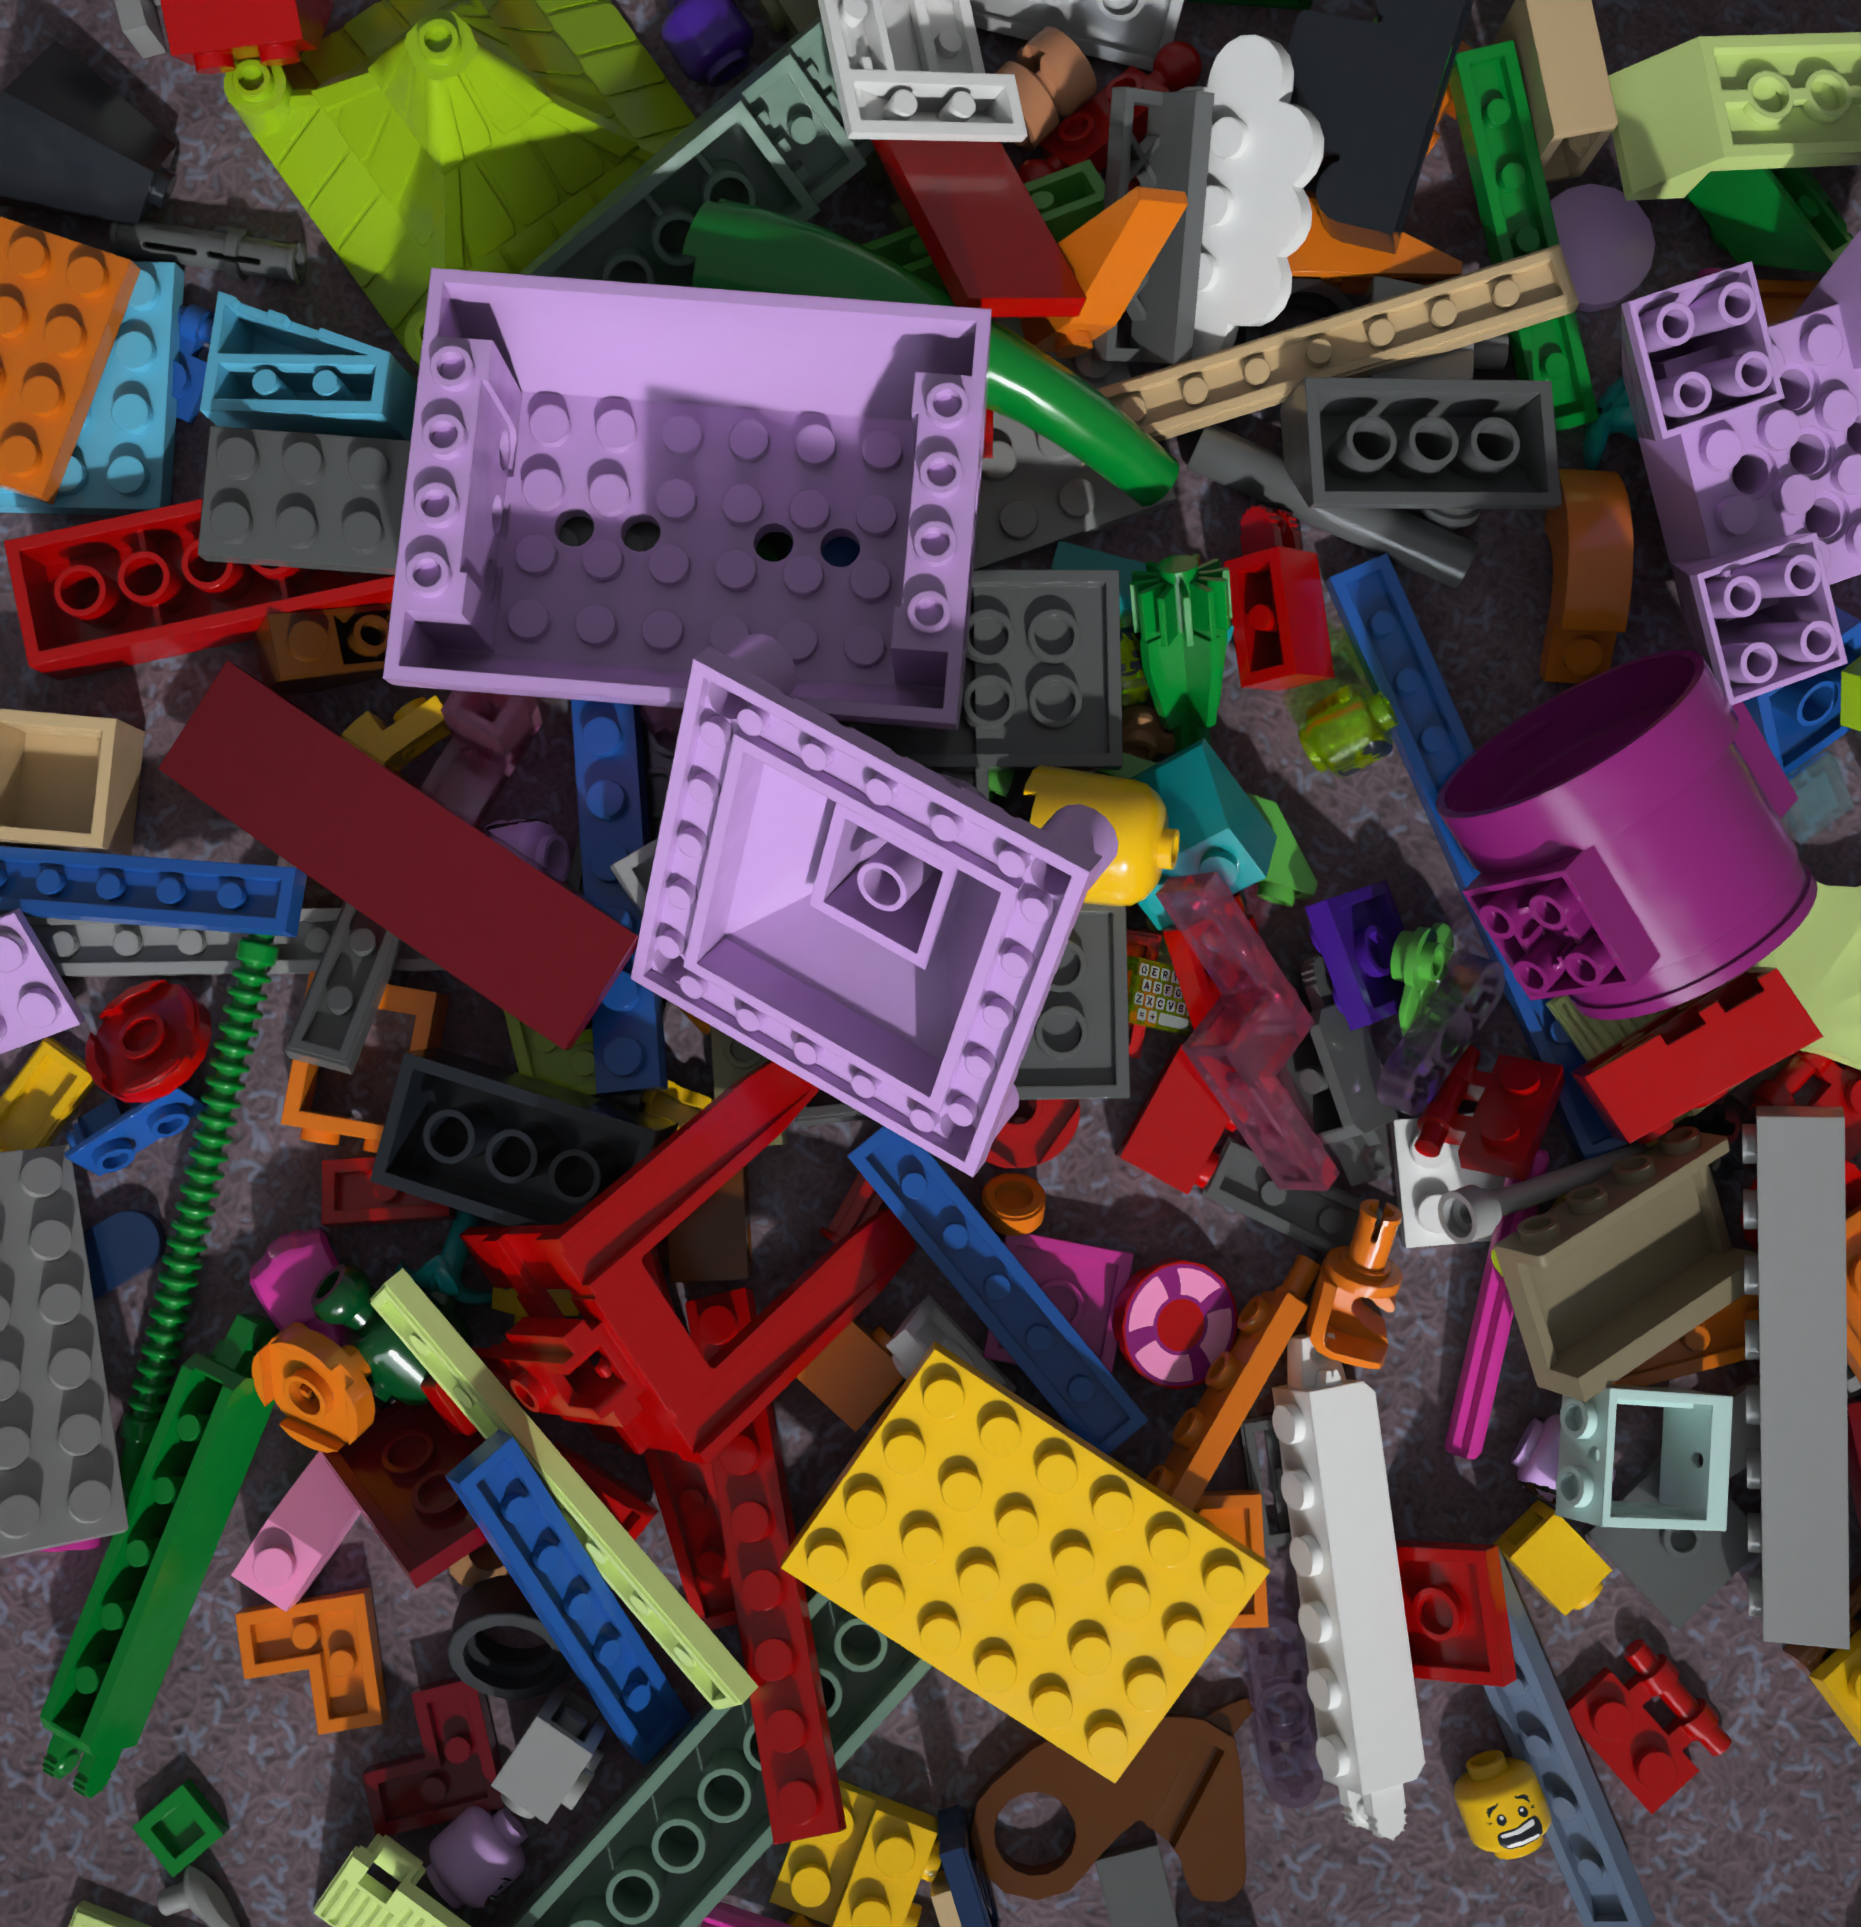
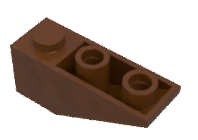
(322, 648)

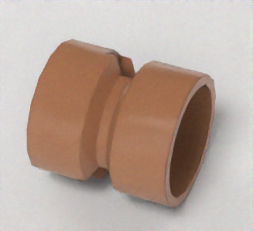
(1050, 81)

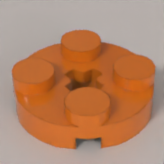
(316, 1387)

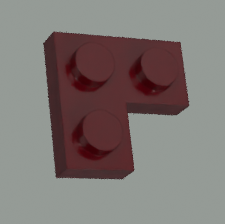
(450, 1773)

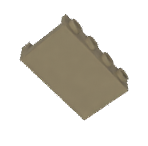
(1623, 1265)

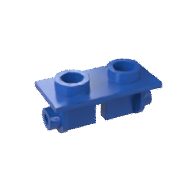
(110, 1137)

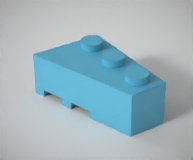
(301, 379)

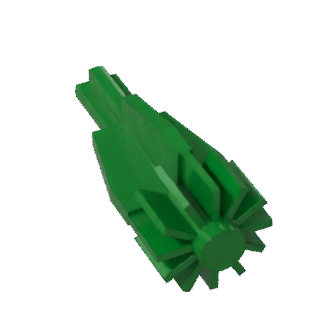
(1183, 629)

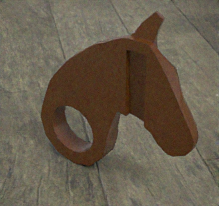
(1178, 1783)

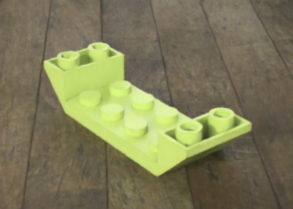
(1736, 108)

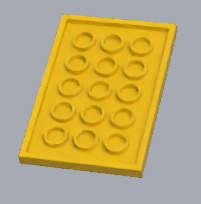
(1024, 1563)

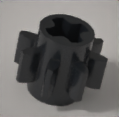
(1728, 1122)

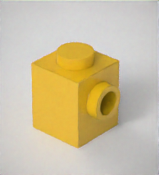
(1553, 1558)

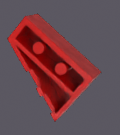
(1695, 1054)

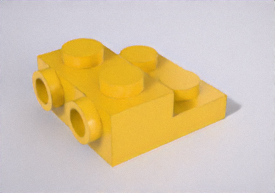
(864, 1871)

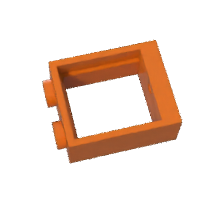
(325, 1127)

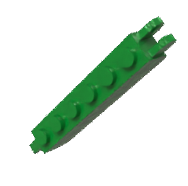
(159, 1562)

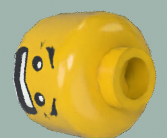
(1502, 1805)

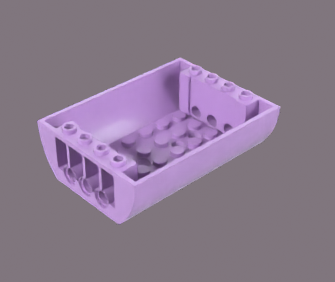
(717, 428)

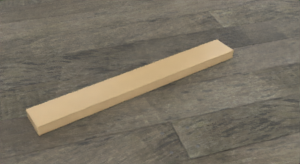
(1349, 344)

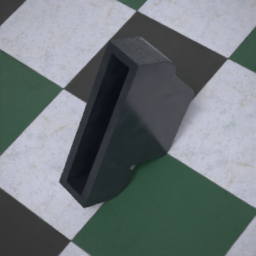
(1377, 108)

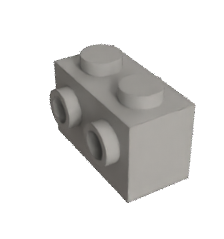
(553, 1757)

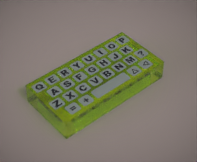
(1156, 997)

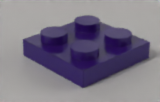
(1357, 943)

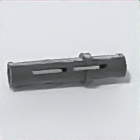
(229, 252)

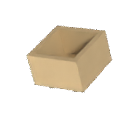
(68, 781)

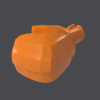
(1351, 1274)

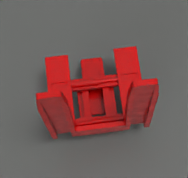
(650, 1375)

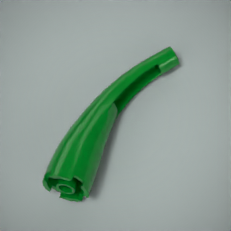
(776, 253)

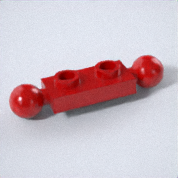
(1086, 131)

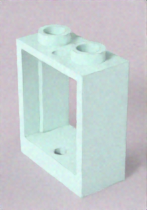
(1688, 1494)

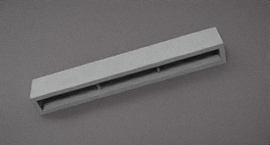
(1801, 1374)

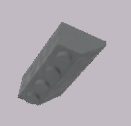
(1422, 443)

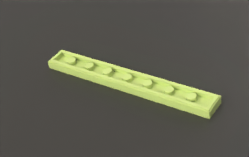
(601, 1535)

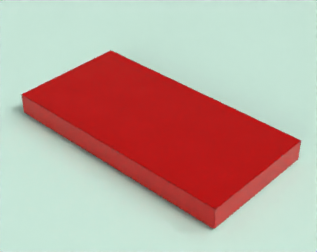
(981, 227)

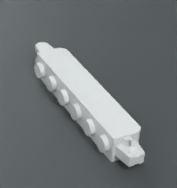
(1348, 1588)

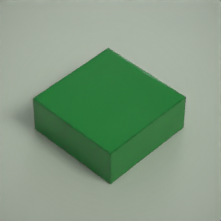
(181, 1827)

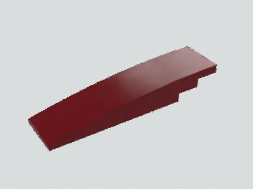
(401, 856)

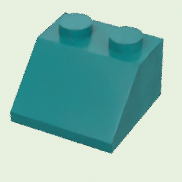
(1214, 820)

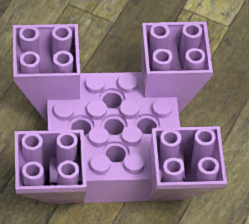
(1753, 464)

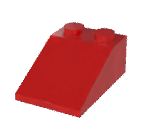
(220, 31)

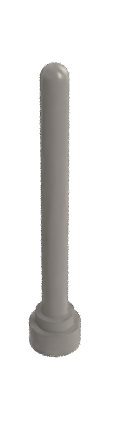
(1476, 1211)

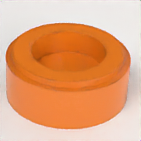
(1013, 1204)

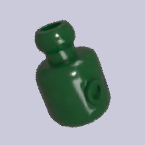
(395, 1372)

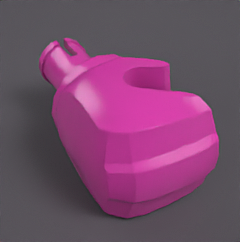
(289, 1275)

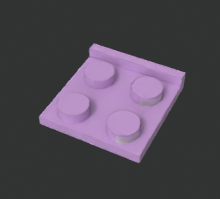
(31, 990)

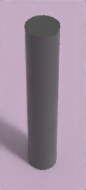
(1401, 534)

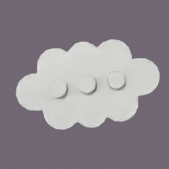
(1254, 190)

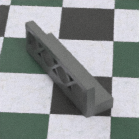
(1168, 158)

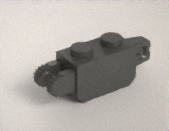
(1336, 1080)

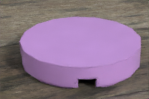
(1603, 243)

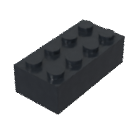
(505, 1140)

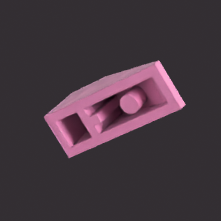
(299, 1536)

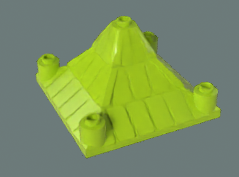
(457, 135)

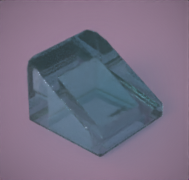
(1820, 794)

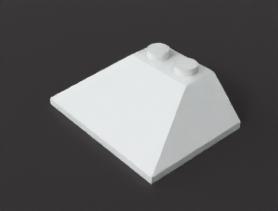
(916, 73)

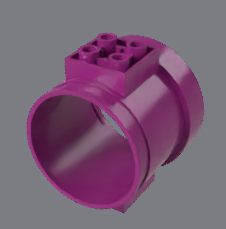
(1630, 840)

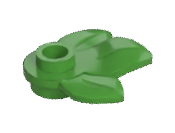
(1421, 963)

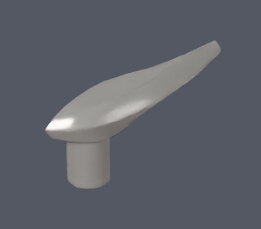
(199, 1895)

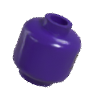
(708, 39)

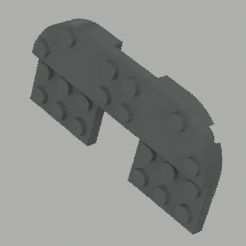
(1047, 694)

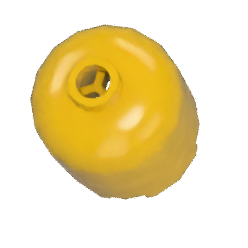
(1135, 814)

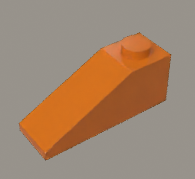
(1109, 263)
(1355, 266)

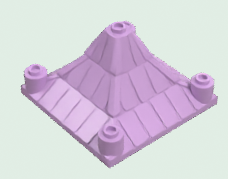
(856, 907)

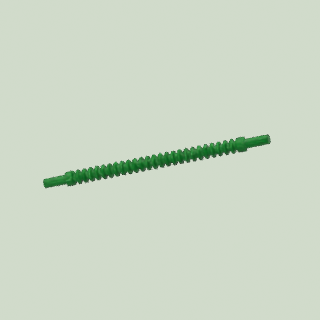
(140, 1424)

